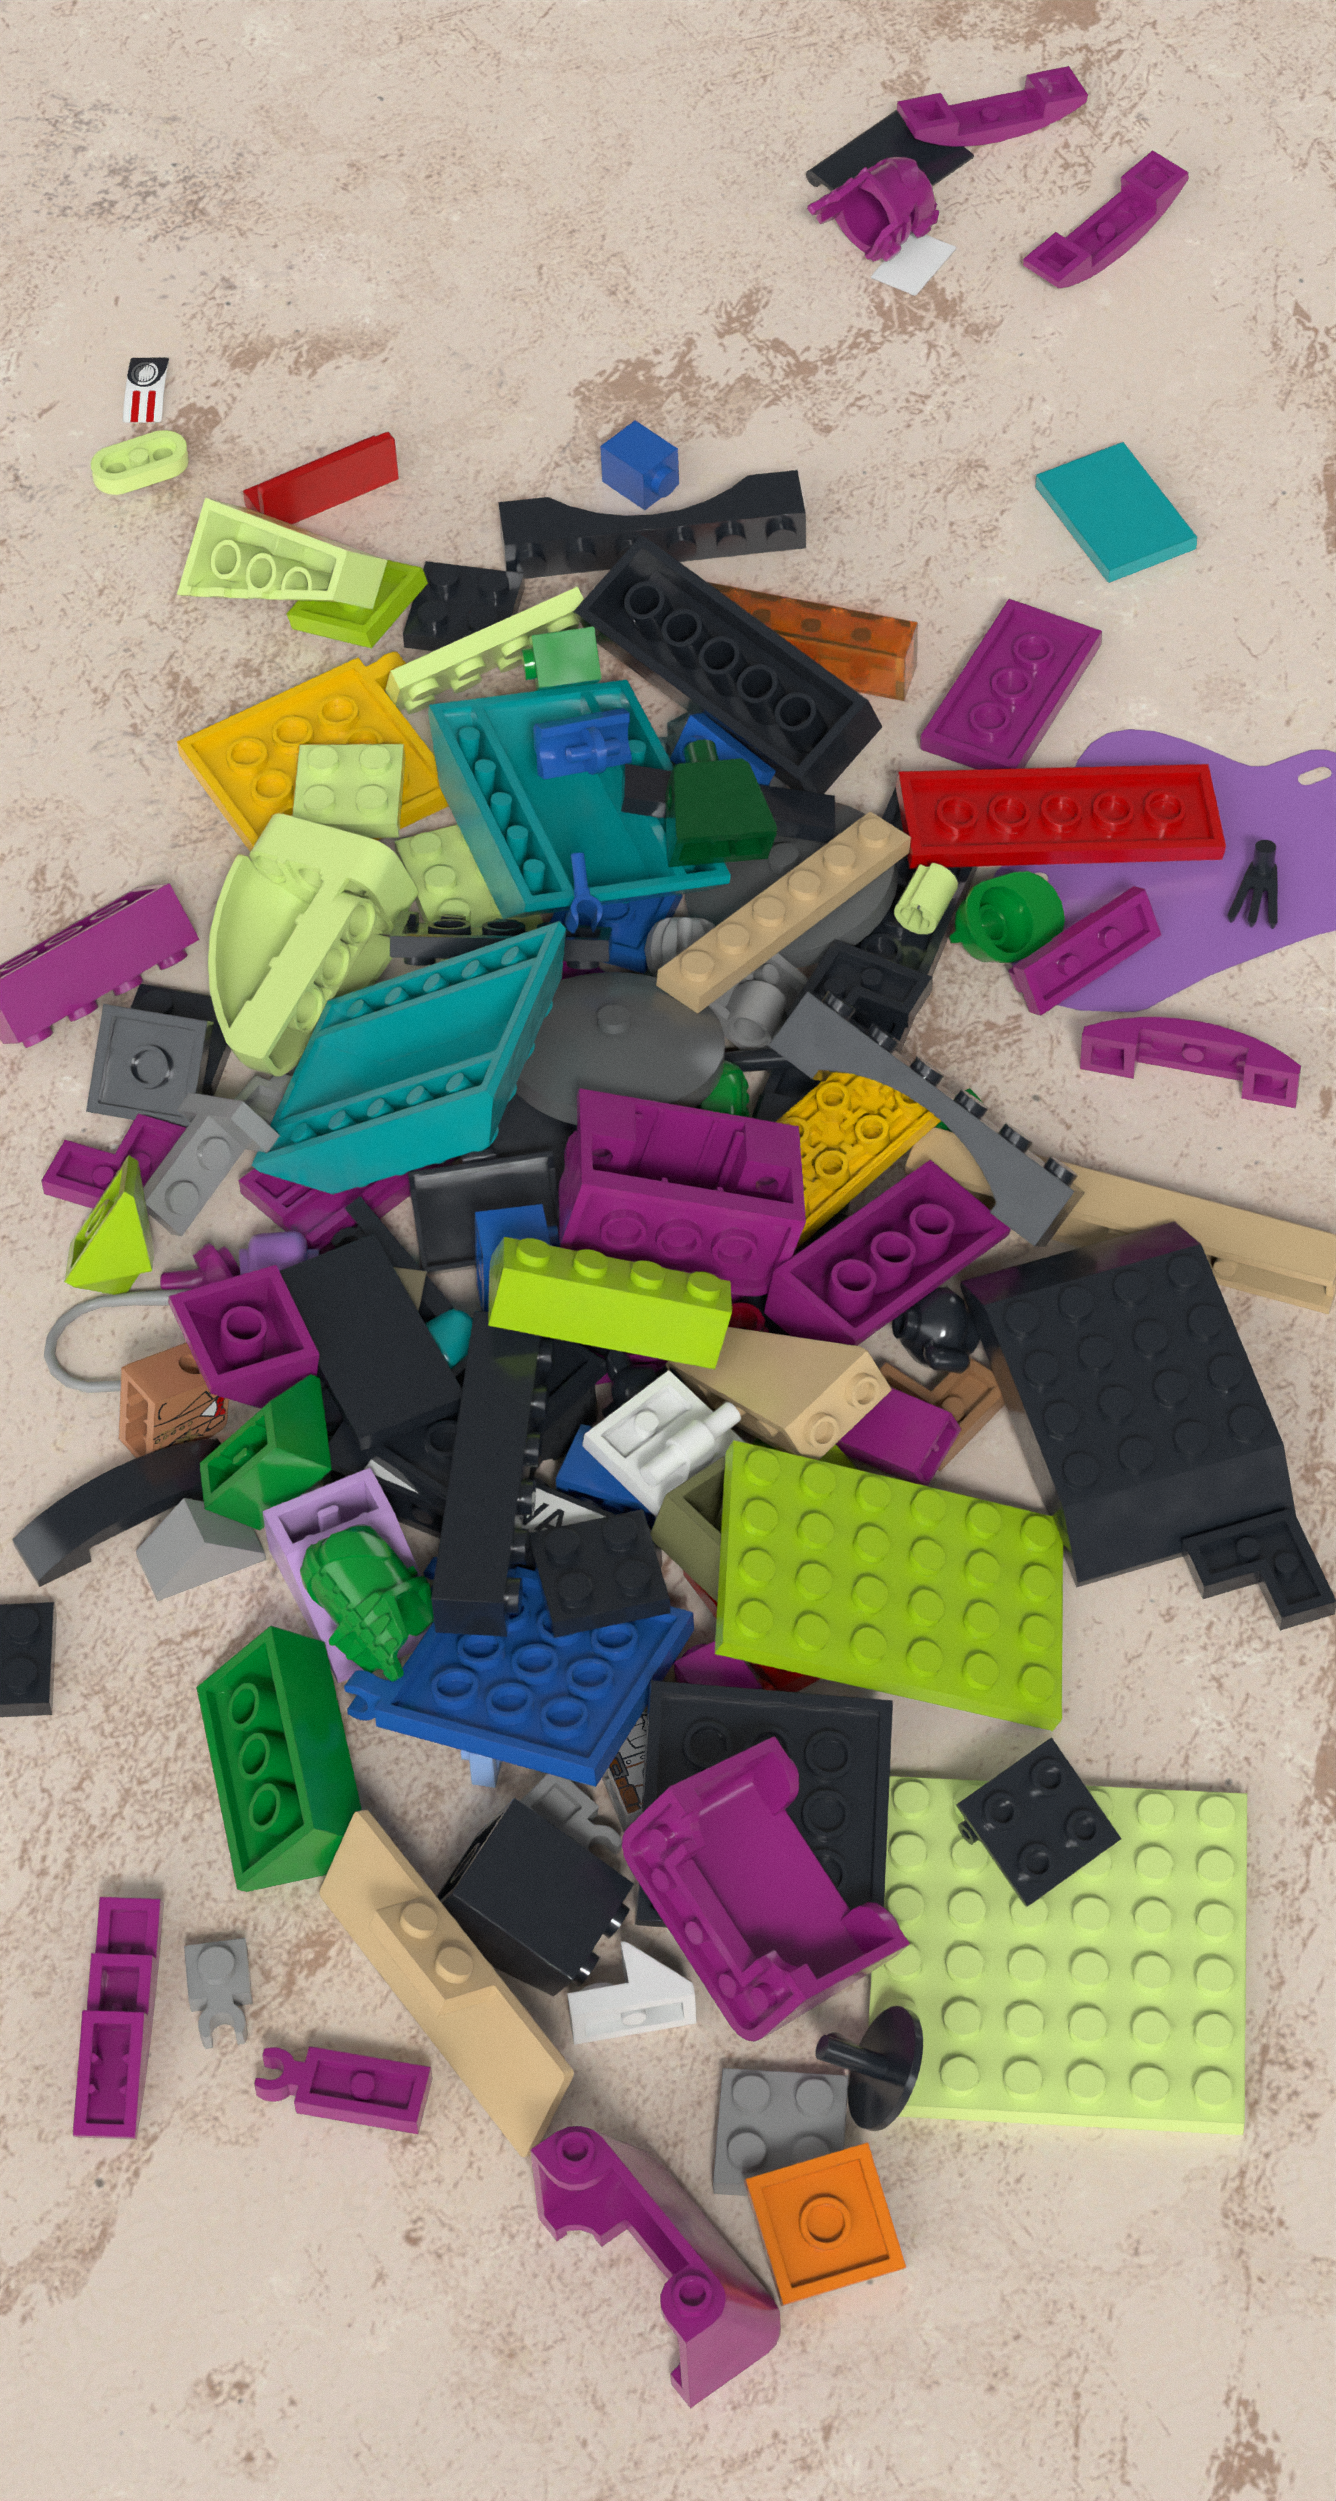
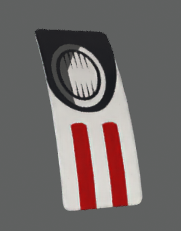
(145, 390)

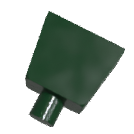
(715, 810)

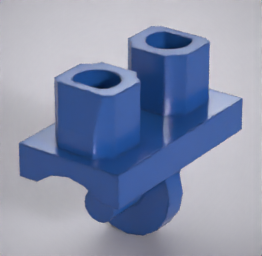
(582, 744)

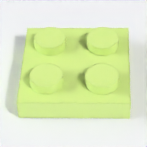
(351, 787)

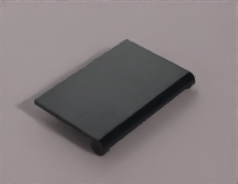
(885, 140)

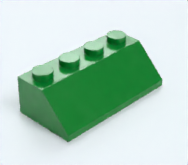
(279, 1759)

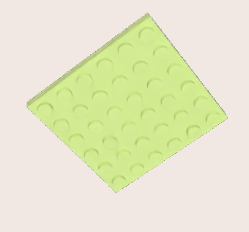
(1099, 1997)

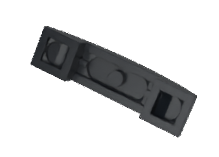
(110, 1505)

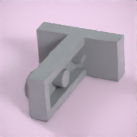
(203, 1157)

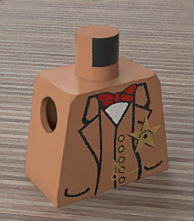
(167, 1402)

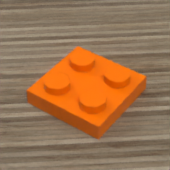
(824, 2224)

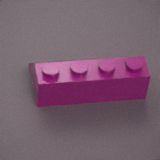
(90, 959)
(882, 1259)

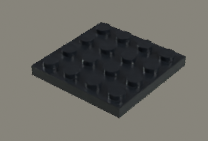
(833, 1741)

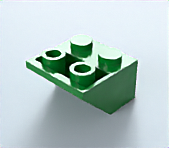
(269, 1457)

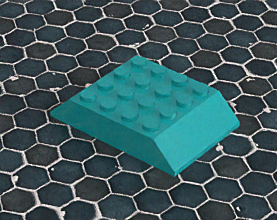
(530, 826)
(415, 1066)

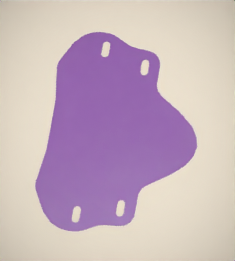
(1196, 896)

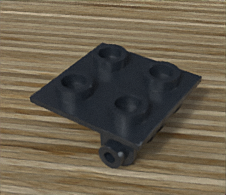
(1037, 1822)

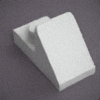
(646, 2002)

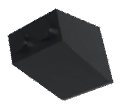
(535, 1899)

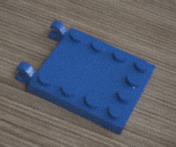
(528, 1695)

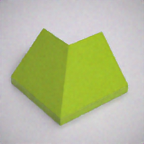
(114, 1238)

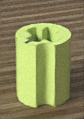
(926, 898)

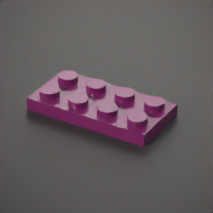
(1011, 689)

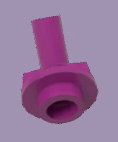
(212, 1267)

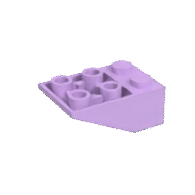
(317, 1515)

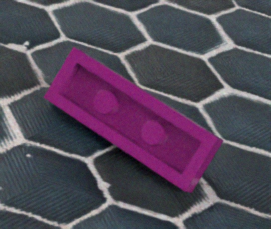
(1085, 951)

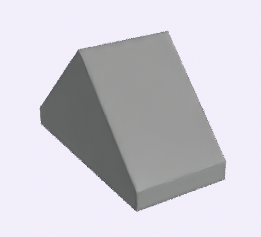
(195, 1549)

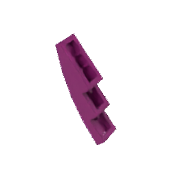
(118, 2018)

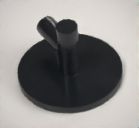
(881, 2066)

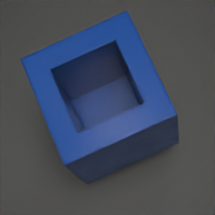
(640, 465)

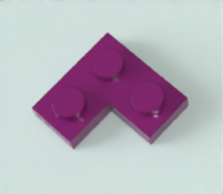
(84, 1173)

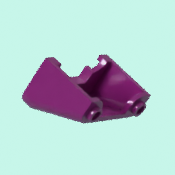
(752, 1894)
(710, 2294)

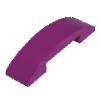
(997, 118)
(1113, 229)
(1195, 1047)

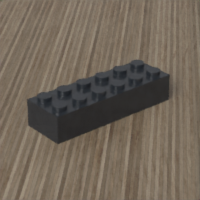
(729, 667)

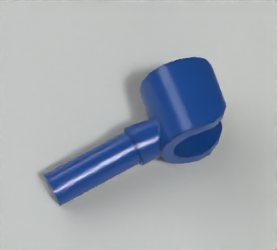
(583, 901)

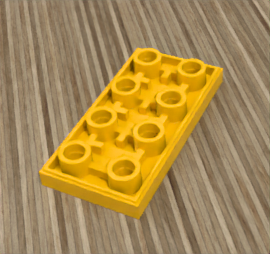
(849, 1138)

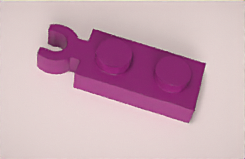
(349, 2087)

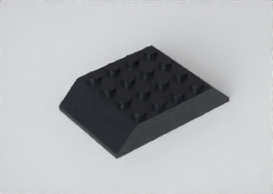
(1130, 1398)

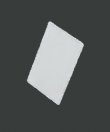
(914, 264)

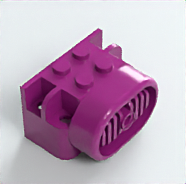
(682, 1189)

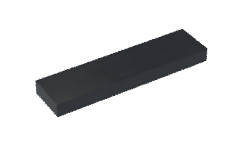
(796, 812)

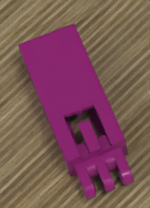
(902, 1437)

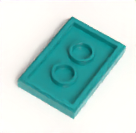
(1116, 512)

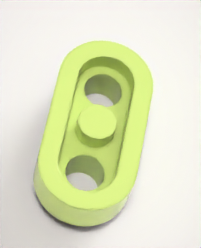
(139, 462)

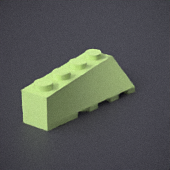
(265, 558)

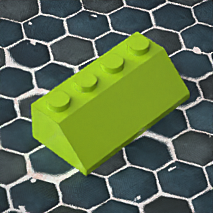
(608, 1302)

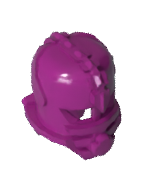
(881, 207)

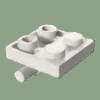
(661, 1439)

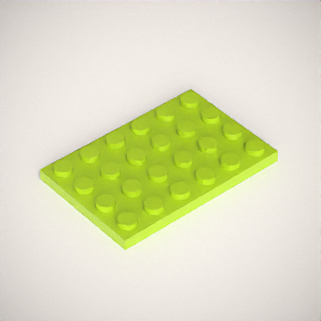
(890, 1586)

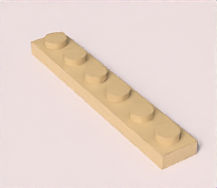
(783, 912)

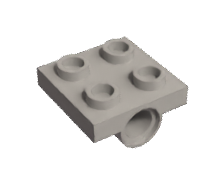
(758, 1004)

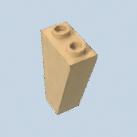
(790, 1388)

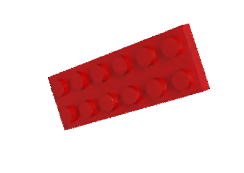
(1060, 815)

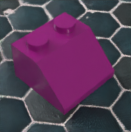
(246, 1336)

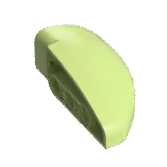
(299, 931)

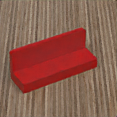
(326, 481)

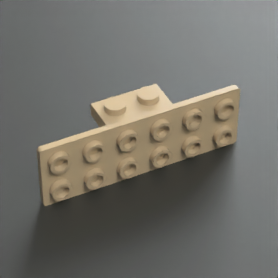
(446, 1983)

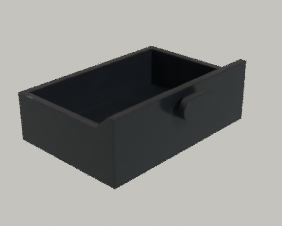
(449, 1196)

